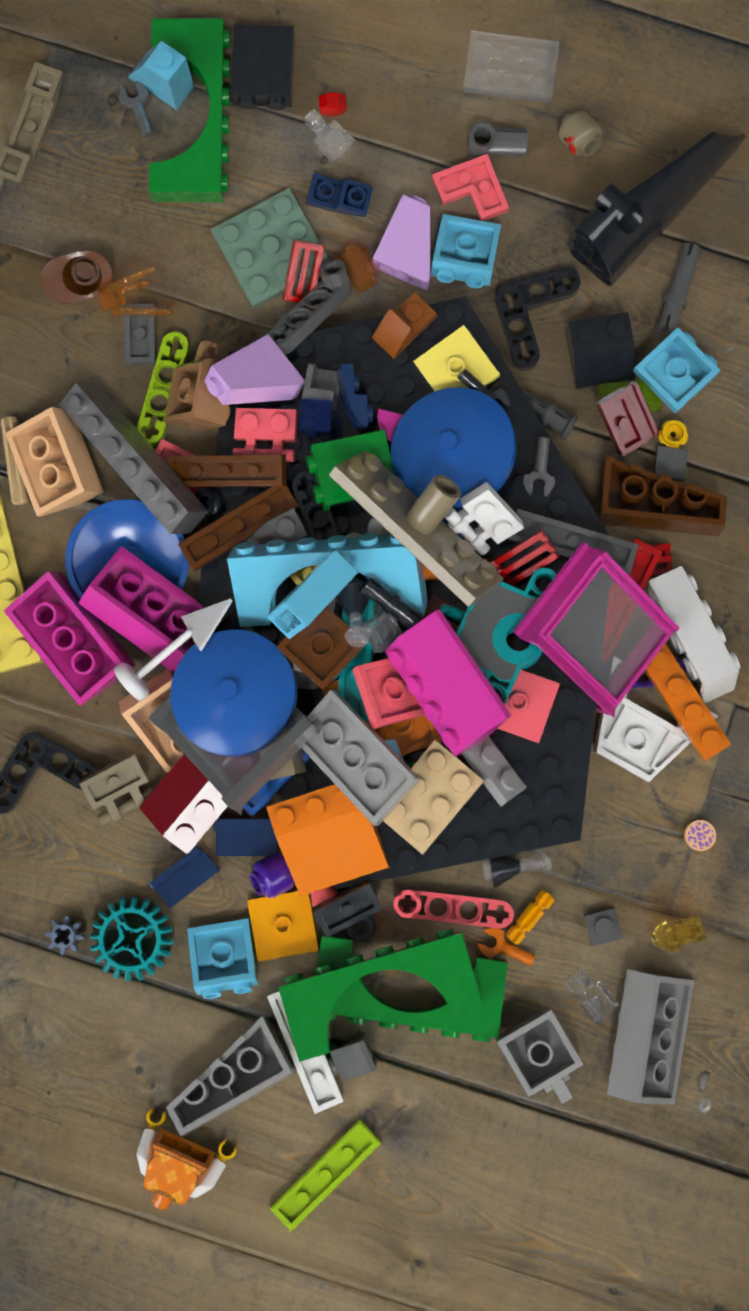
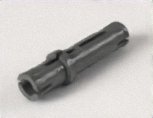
(676, 300)

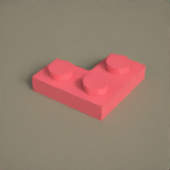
(473, 179)

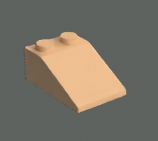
(137, 716)

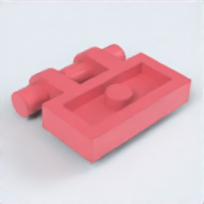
(266, 425)

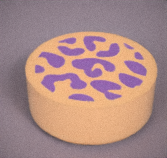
(699, 835)

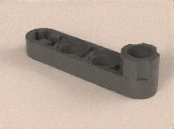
(332, 290)

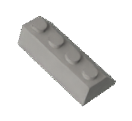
(650, 1037)

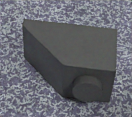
(284, 527)
(352, 1058)

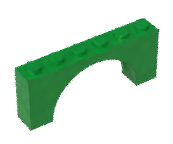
(198, 171)
(312, 998)
(362, 1005)

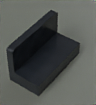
(346, 908)

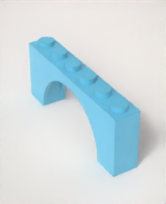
(261, 568)

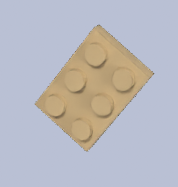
(435, 799)

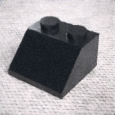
(601, 350)

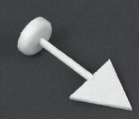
(199, 625)

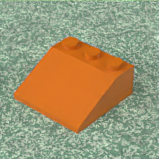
(326, 839)

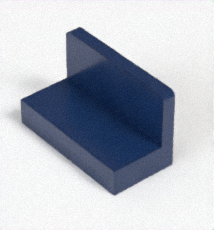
(245, 837)
(184, 876)

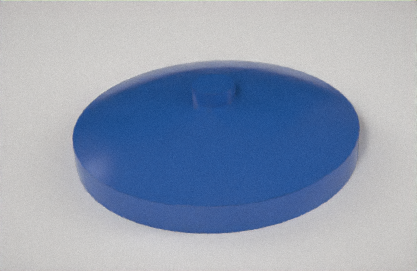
(454, 436)
(126, 525)
(234, 693)

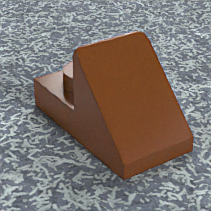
(403, 325)

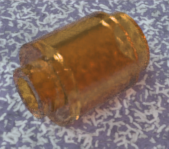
(359, 268)

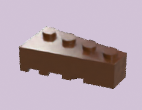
(657, 502)

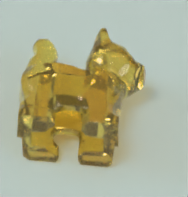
(676, 934)

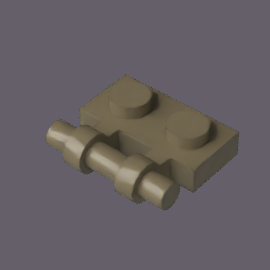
(112, 783)

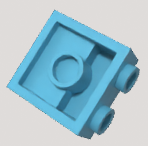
(465, 251)
(677, 370)
(222, 958)

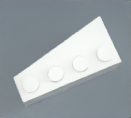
(697, 638)

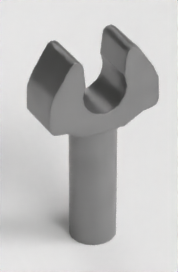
(137, 106)
(540, 469)

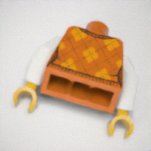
(176, 1166)

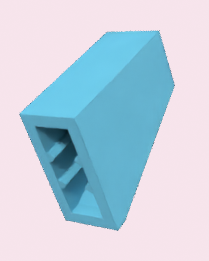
(164, 74)
(313, 594)

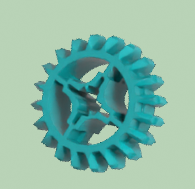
(123, 927)

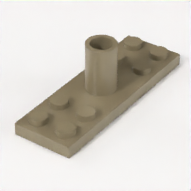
(419, 523)

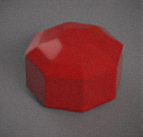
(332, 104)

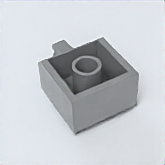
(540, 1054)

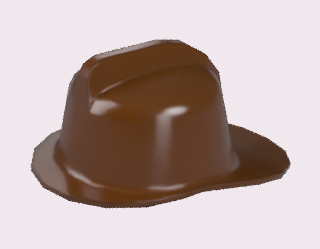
(75, 276)

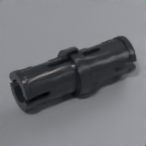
(391, 602)

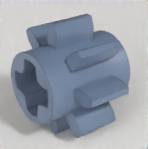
(56, 933)

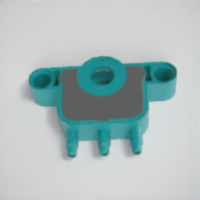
(489, 624)

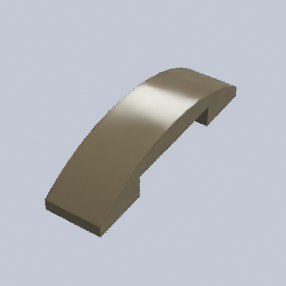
(32, 123)

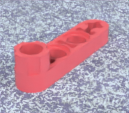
(452, 913)

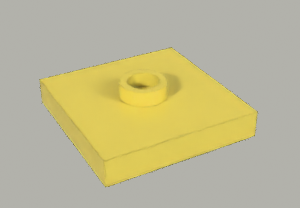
(450, 356)

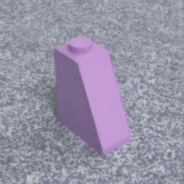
(406, 243)
(254, 375)

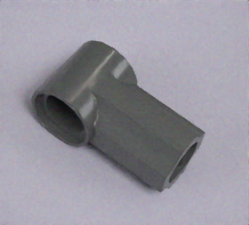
(500, 141)

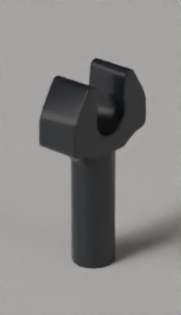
(473, 383)

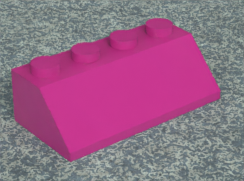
(141, 606)
(67, 637)
(447, 683)

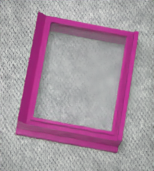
(597, 626)

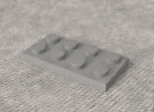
(358, 759)

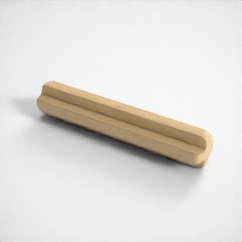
(18, 491)

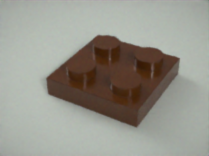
(321, 648)

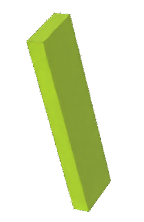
(325, 1175)

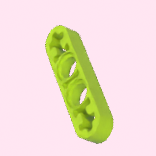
(159, 388)

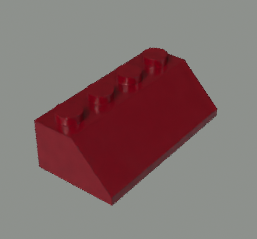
(183, 805)

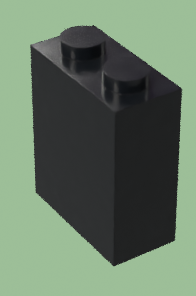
(263, 66)

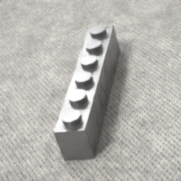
(133, 458)

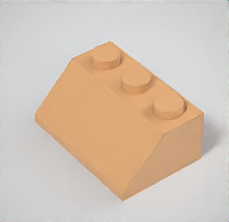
(54, 462)

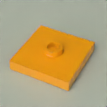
(282, 926)

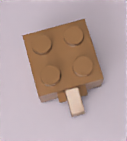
(189, 400)

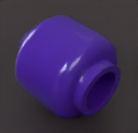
(271, 876)

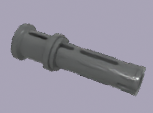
(552, 416)

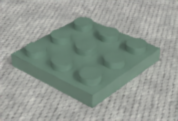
(261, 244)

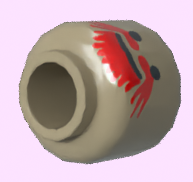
(581, 133)

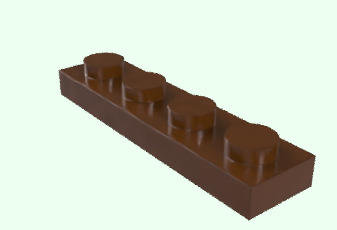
(230, 470)
(236, 526)

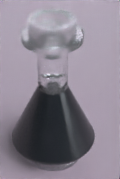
(354, 605)
(503, 868)

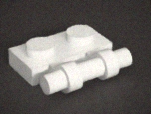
(490, 512)

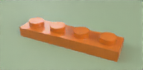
(686, 705)

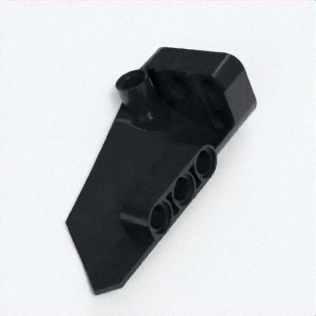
(627, 223)

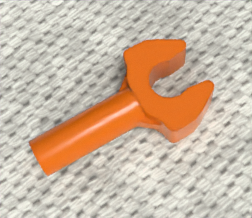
(505, 948)

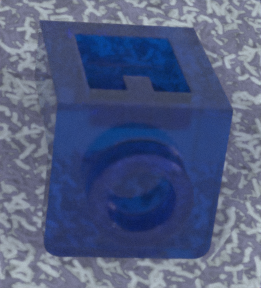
(315, 416)

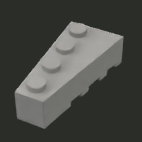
(241, 1073)

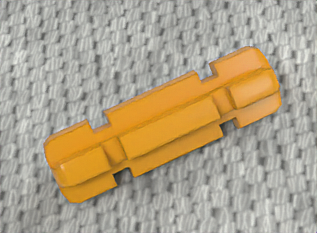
(530, 917)

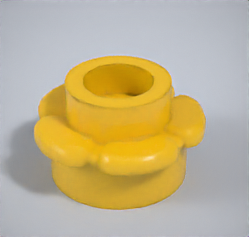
(673, 426)

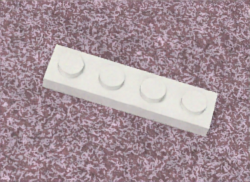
(315, 1072)

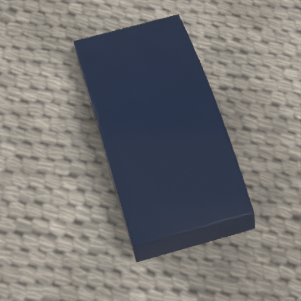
(339, 196)
(355, 405)

